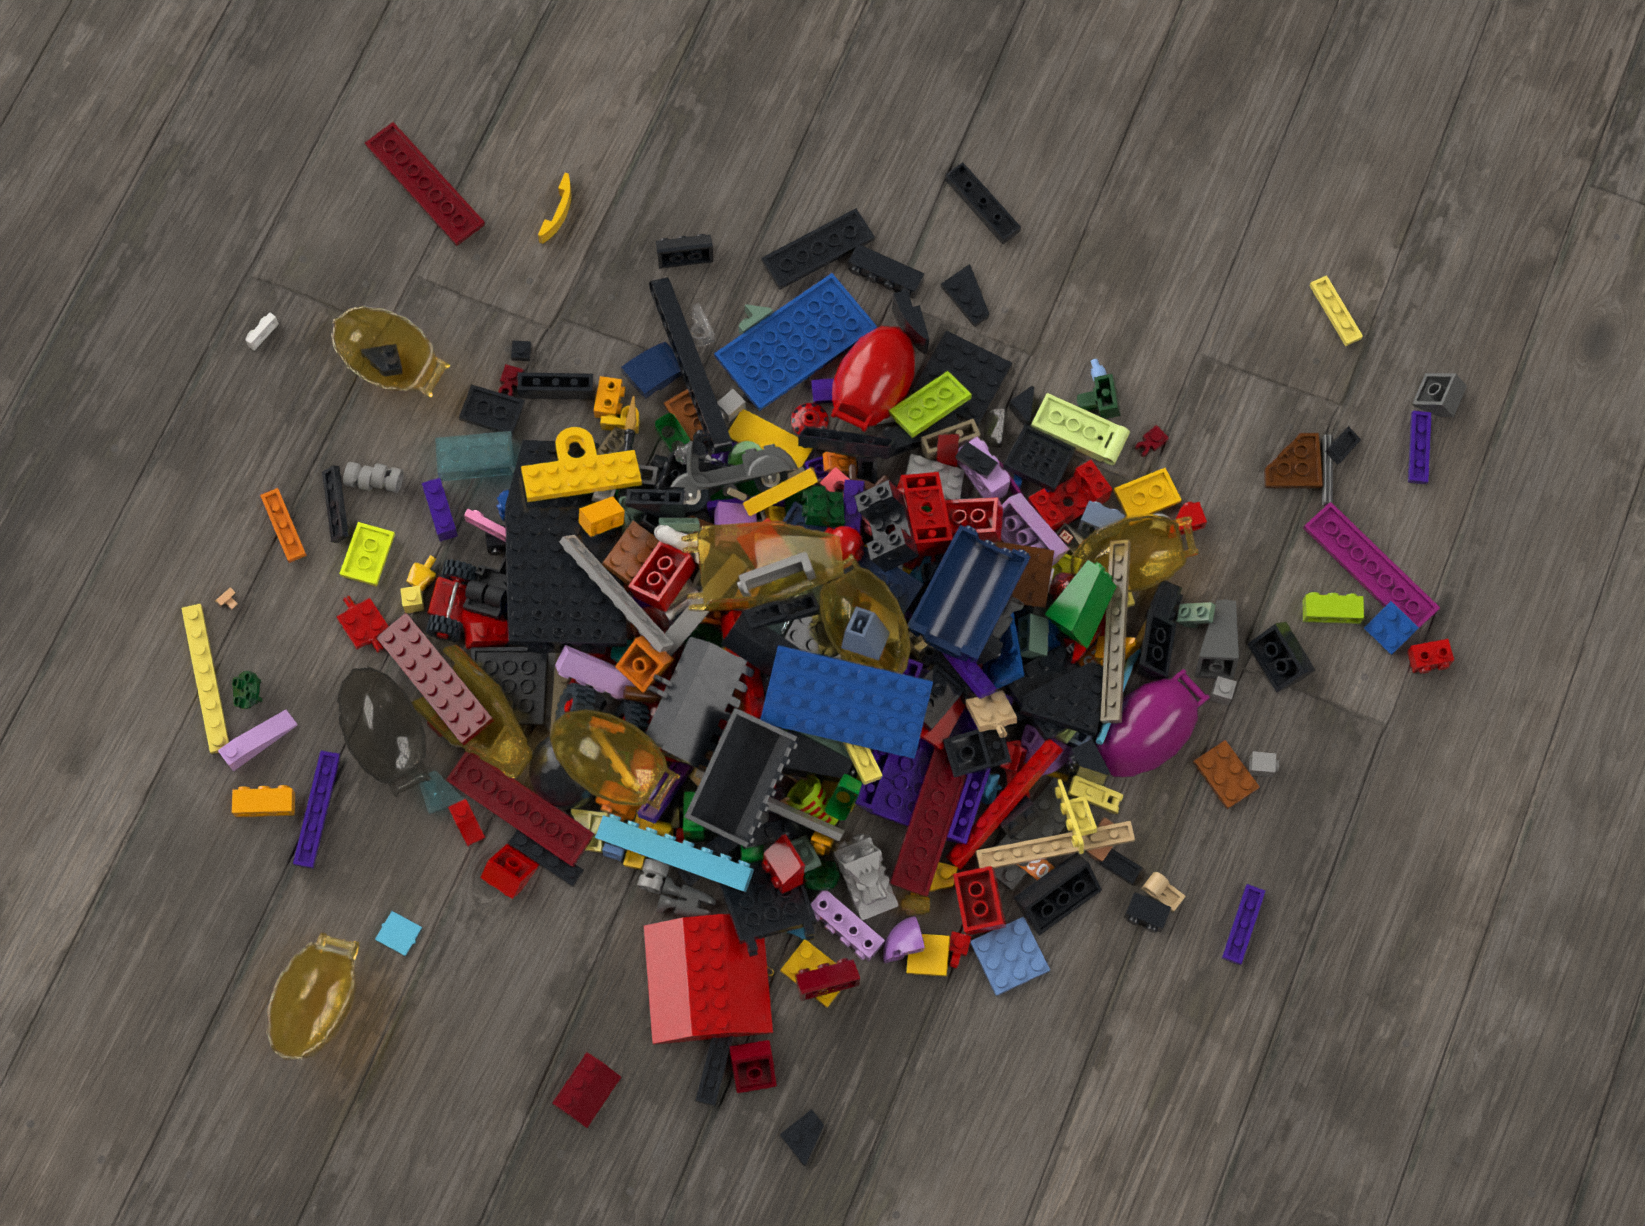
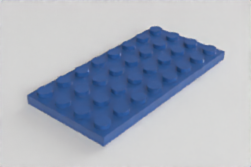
(795, 342)
(846, 701)

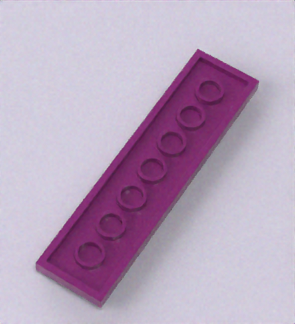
(1369, 564)

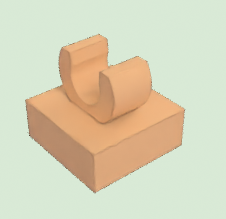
(227, 598)

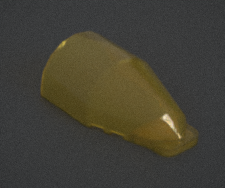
(502, 741)

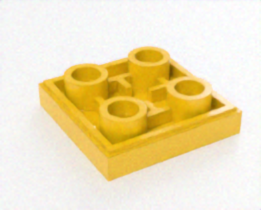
(933, 959)

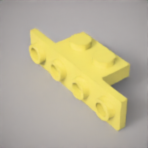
(1078, 816)

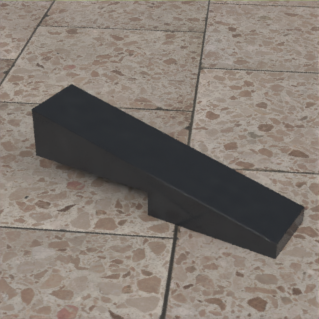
(780, 612)

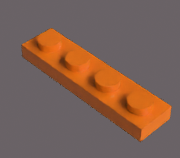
(283, 525)

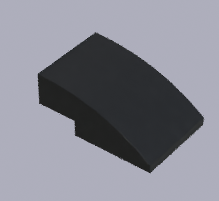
(910, 320)
(976, 752)

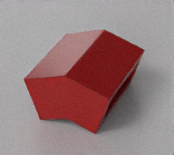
(1017, 756)

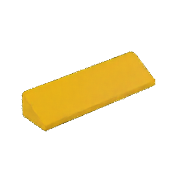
(780, 491)

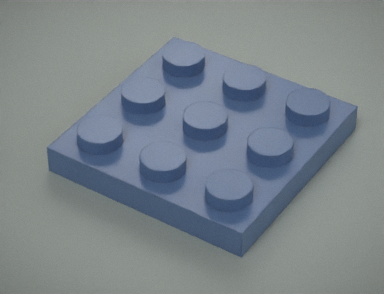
(1009, 956)

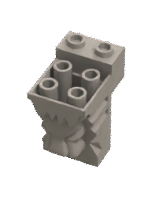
(864, 876)

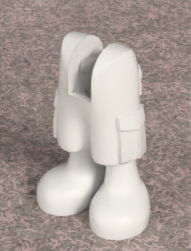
(672, 537)

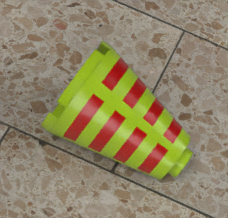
(810, 798)

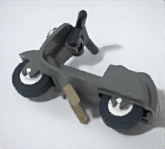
(764, 467)

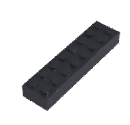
(982, 203)
(846, 442)
(669, 473)

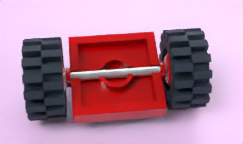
(448, 600)

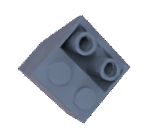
(1096, 516)
(865, 634)

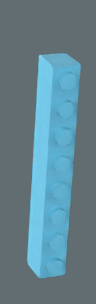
(674, 853)

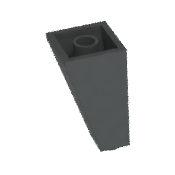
(1220, 647)

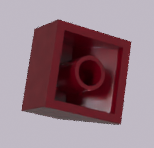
(753, 1066)

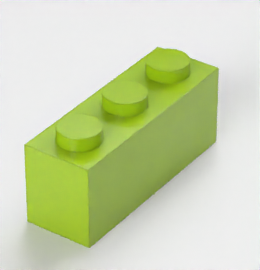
(1333, 608)

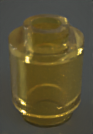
(915, 905)

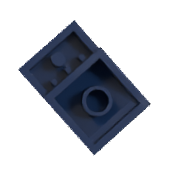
(652, 369)

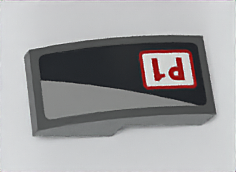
(1069, 537)

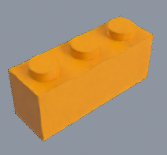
(263, 801)

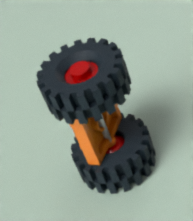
(580, 697)

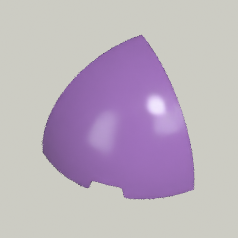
(1033, 741)
(903, 940)

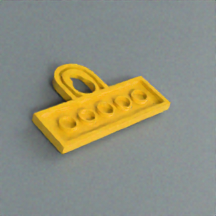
(580, 475)

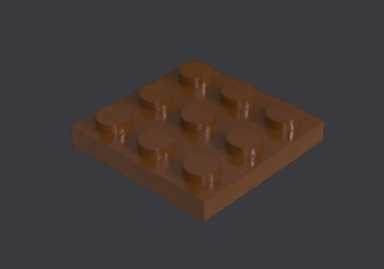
(1035, 580)

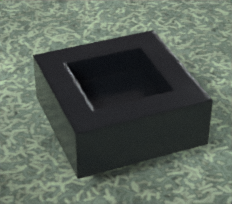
(521, 350)

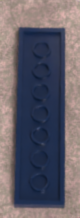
(900, 583)

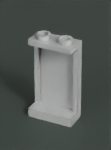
(775, 572)

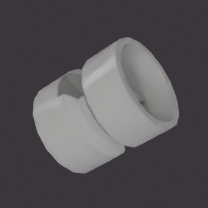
(358, 475)
(387, 478)
(654, 869)

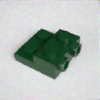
(822, 507)

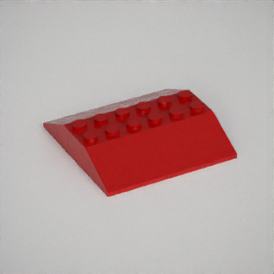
(705, 981)

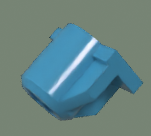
(990, 789)

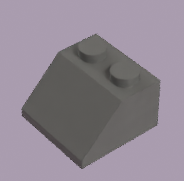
(1440, 394)

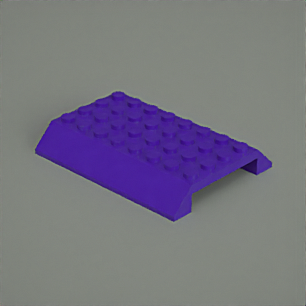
(902, 778)

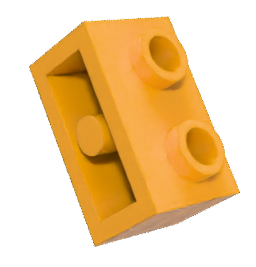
(609, 397)
(601, 516)

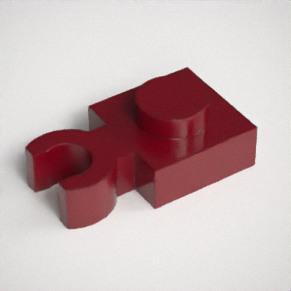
(509, 379)
(1152, 439)

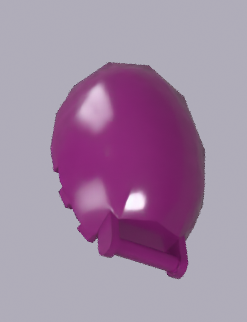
(1153, 726)

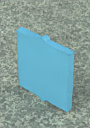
(398, 933)

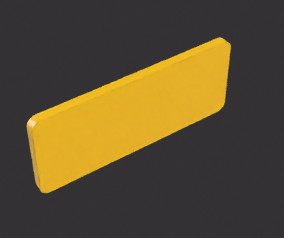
(757, 430)

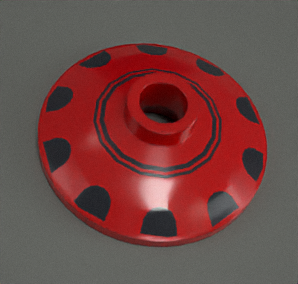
(799, 415)

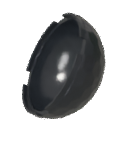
(552, 780)

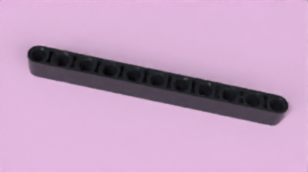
(690, 365)

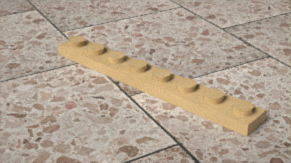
(1053, 846)

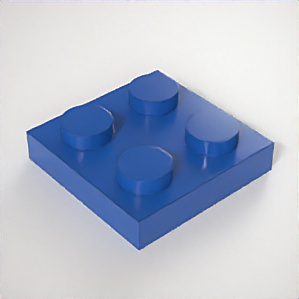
(1391, 627)

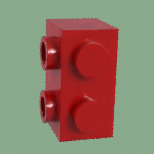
(1430, 656)

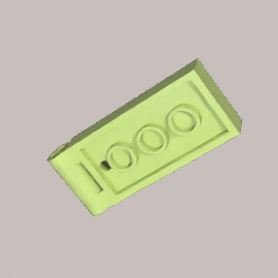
(1081, 429)

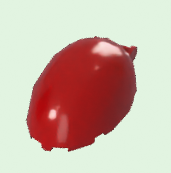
(873, 377)

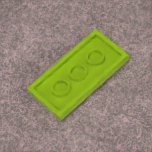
(930, 404)

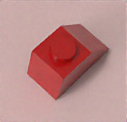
(1194, 511)
(466, 822)

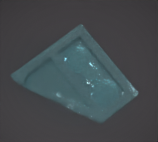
(438, 793)

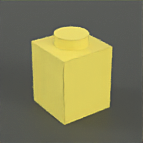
(412, 599)

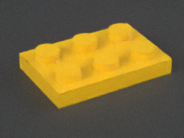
(1148, 494)
(808, 957)

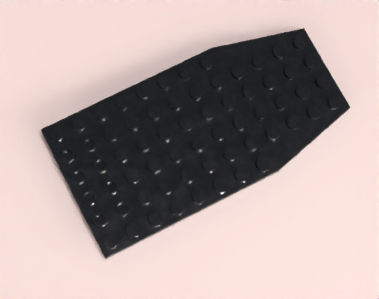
(547, 591)

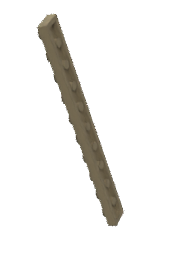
(1115, 634)

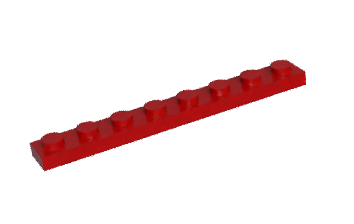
(1005, 802)

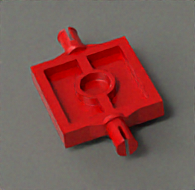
(362, 623)

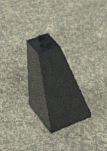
(817, 760)

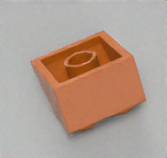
(642, 662)

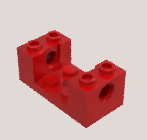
(1083, 487)
(930, 529)

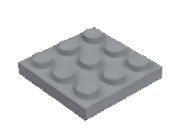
(950, 476)

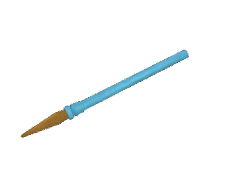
(1127, 670)

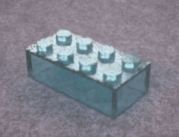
(475, 456)

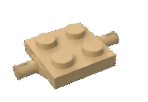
(992, 712)

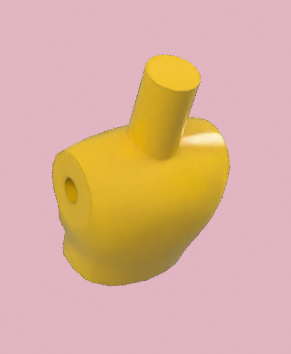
(421, 574)

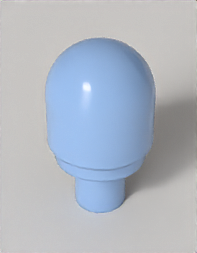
(1097, 370)

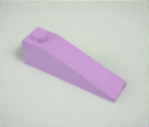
(256, 740)

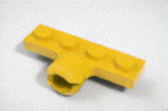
(636, 860)

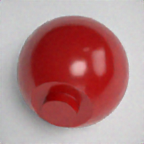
(850, 541)

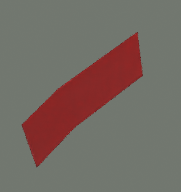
(947, 449)

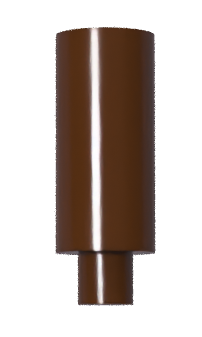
(634, 694)

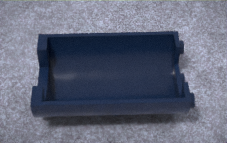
(967, 595)

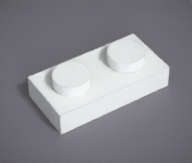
(260, 333)

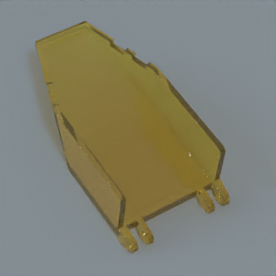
(742, 547)

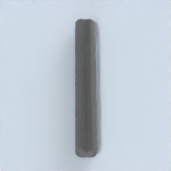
(1327, 471)

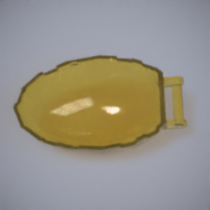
(376, 327)
(1154, 548)
(866, 591)
(610, 757)
(312, 998)

